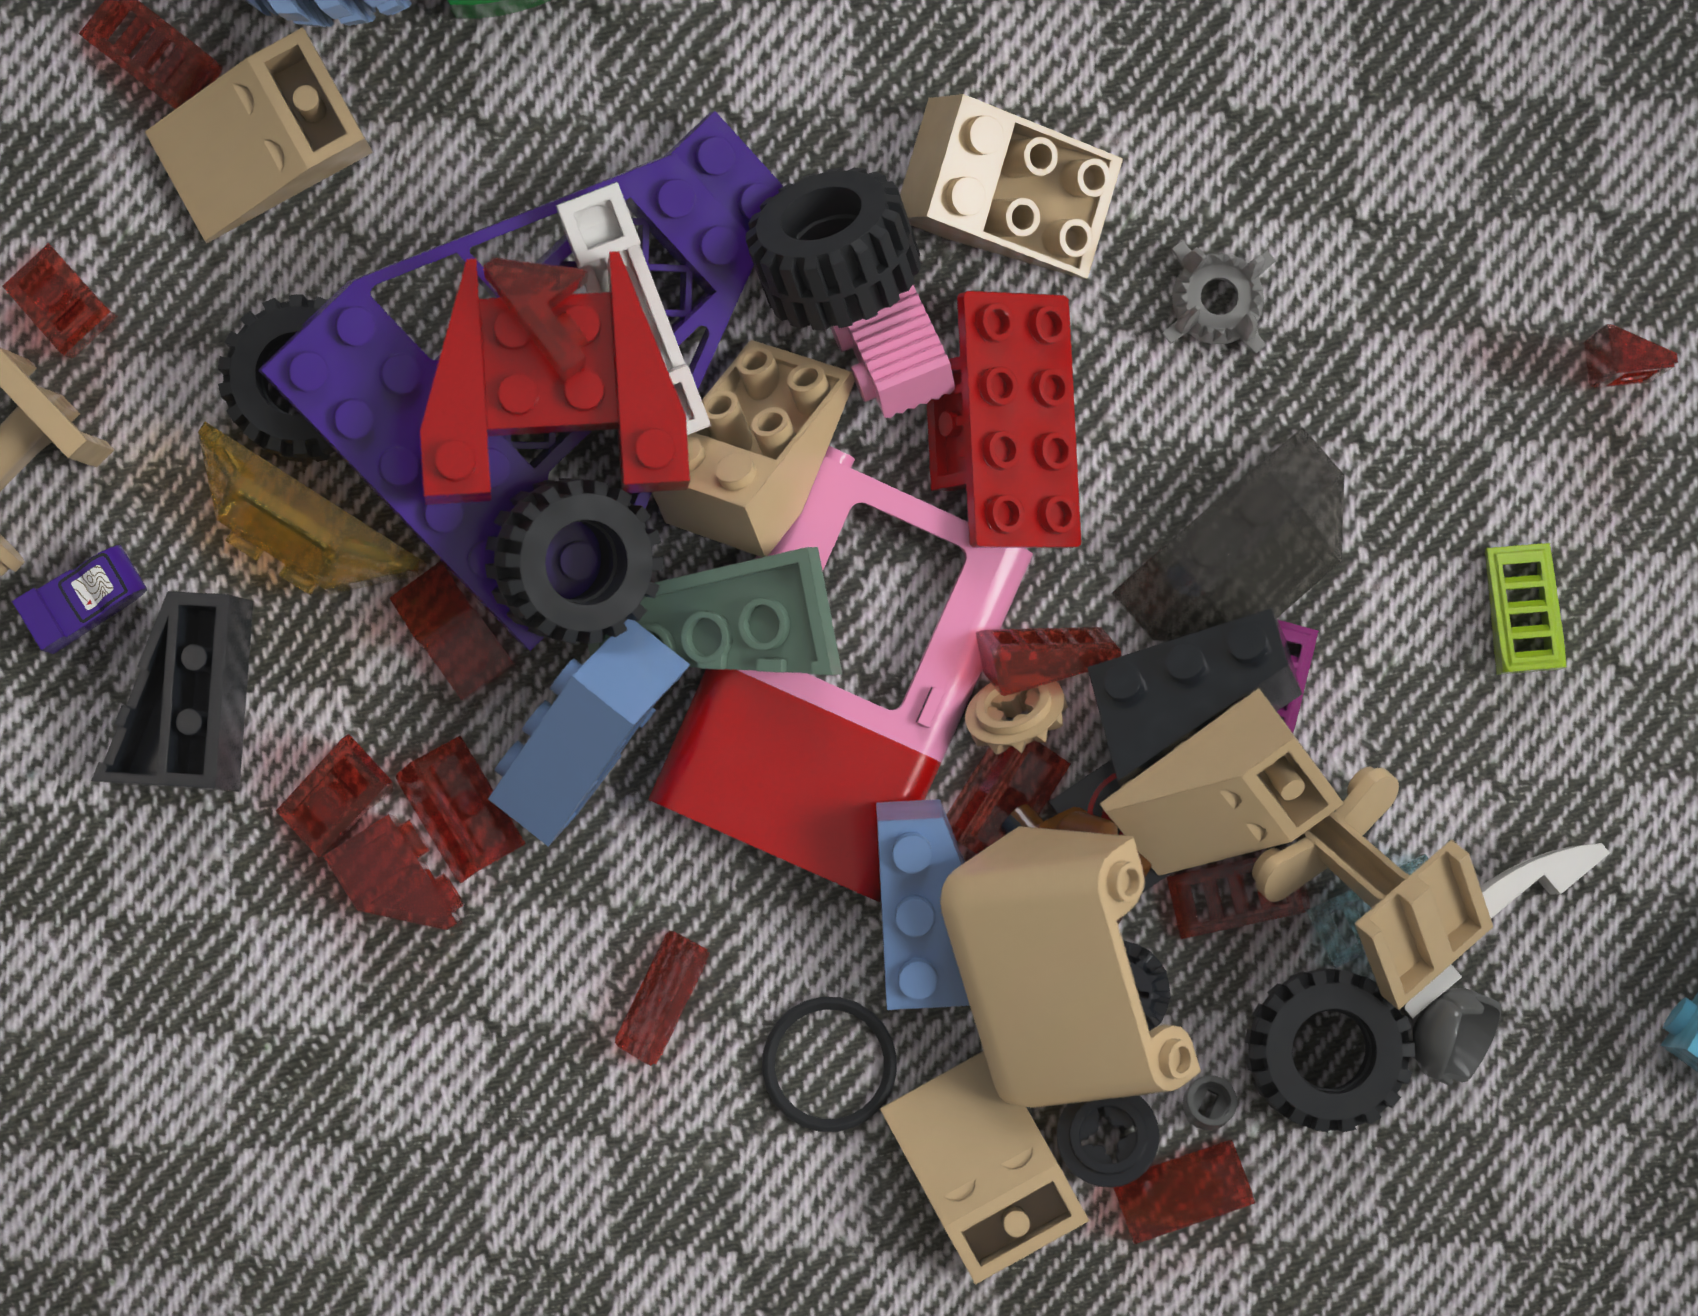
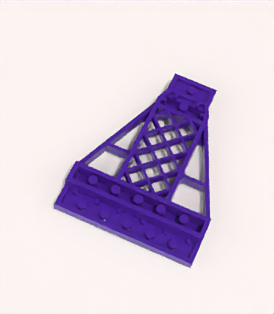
(371, 383)

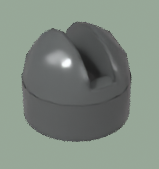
(1221, 1109)

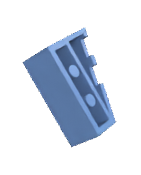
(584, 730)
(914, 861)

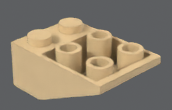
(258, 136)
(1008, 185)
(763, 448)
(1224, 792)
(983, 1168)

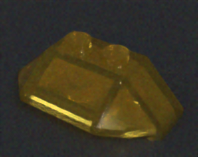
(295, 523)

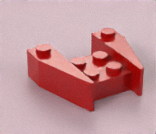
(502, 384)

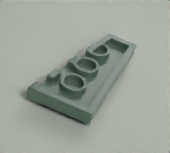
(748, 616)

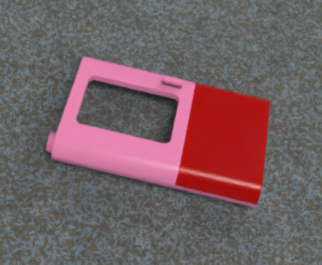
(805, 761)

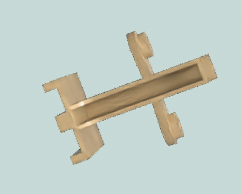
(32, 426)
(1415, 919)

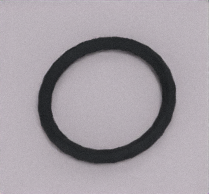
(857, 1117)

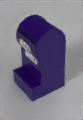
(80, 599)

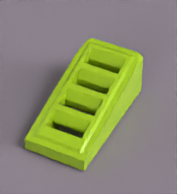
(1551, 630)

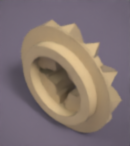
(988, 714)

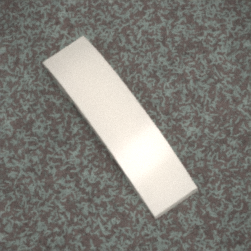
(603, 224)
(1553, 870)

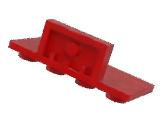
(1010, 422)

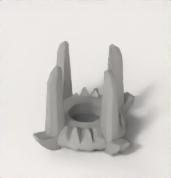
(1209, 327)

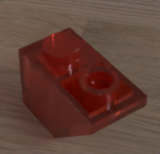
(389, 878)

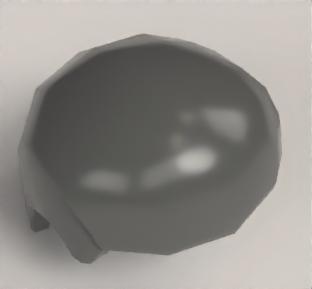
(1455, 1034)

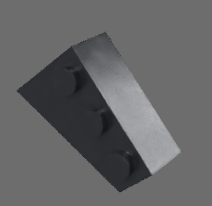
(1182, 685)
(188, 698)

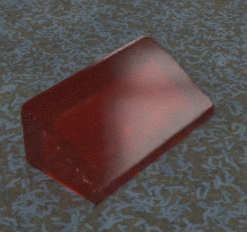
(1623, 358)
(999, 788)
(455, 809)
(662, 997)
(1184, 1192)

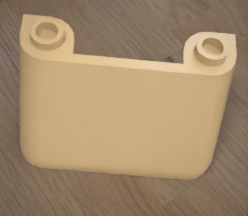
(1052, 970)

